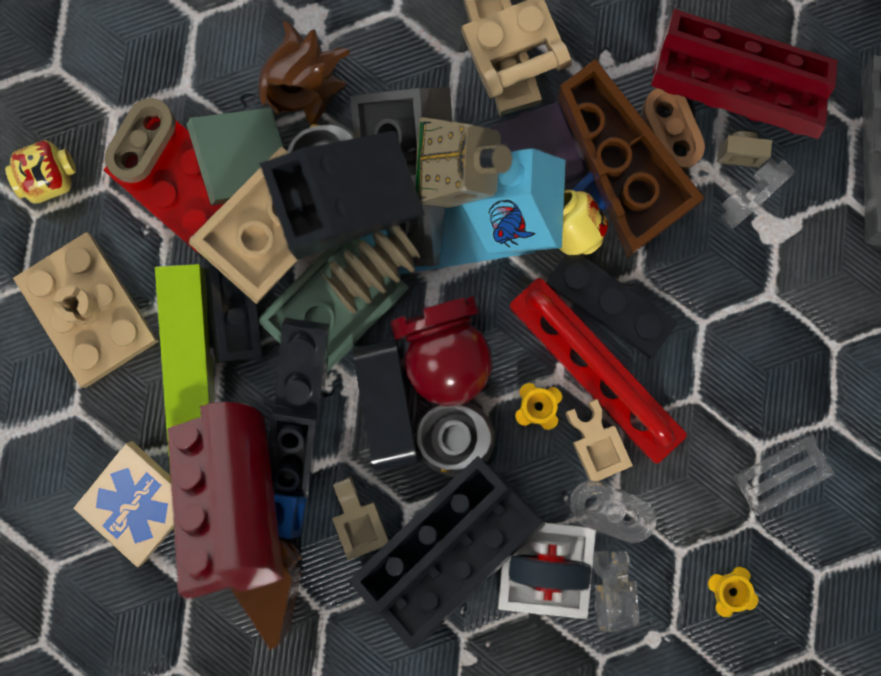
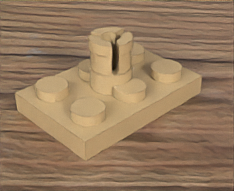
(247, 239)
(85, 310)

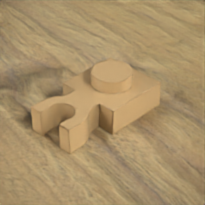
(600, 448)

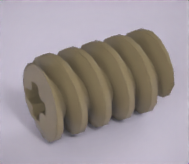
(371, 267)

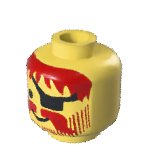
(40, 172)
(582, 224)

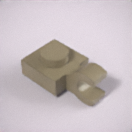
(360, 525)

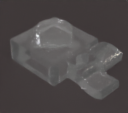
(617, 596)

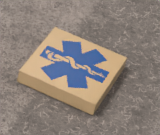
(130, 504)

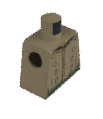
(458, 162)

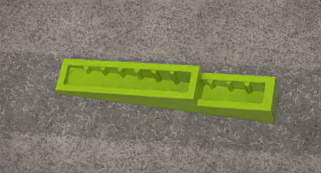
(184, 342)

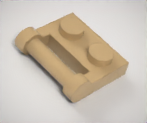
(512, 33)

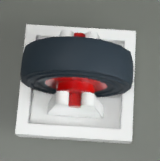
(550, 573)

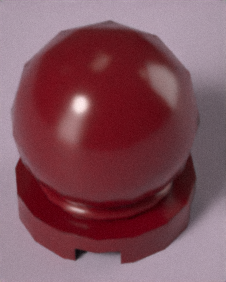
(446, 354)

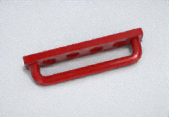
(662, 430)

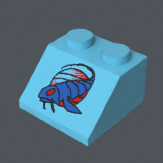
(525, 208)

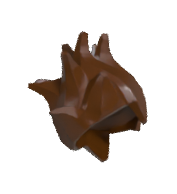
(300, 75)

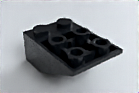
(341, 191)

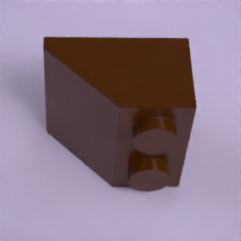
(273, 604)

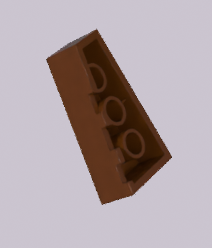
(629, 164)

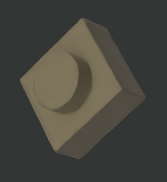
(744, 149)

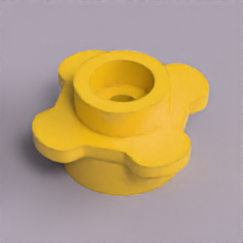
(527, 412)
(744, 598)

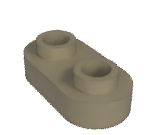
(136, 139)

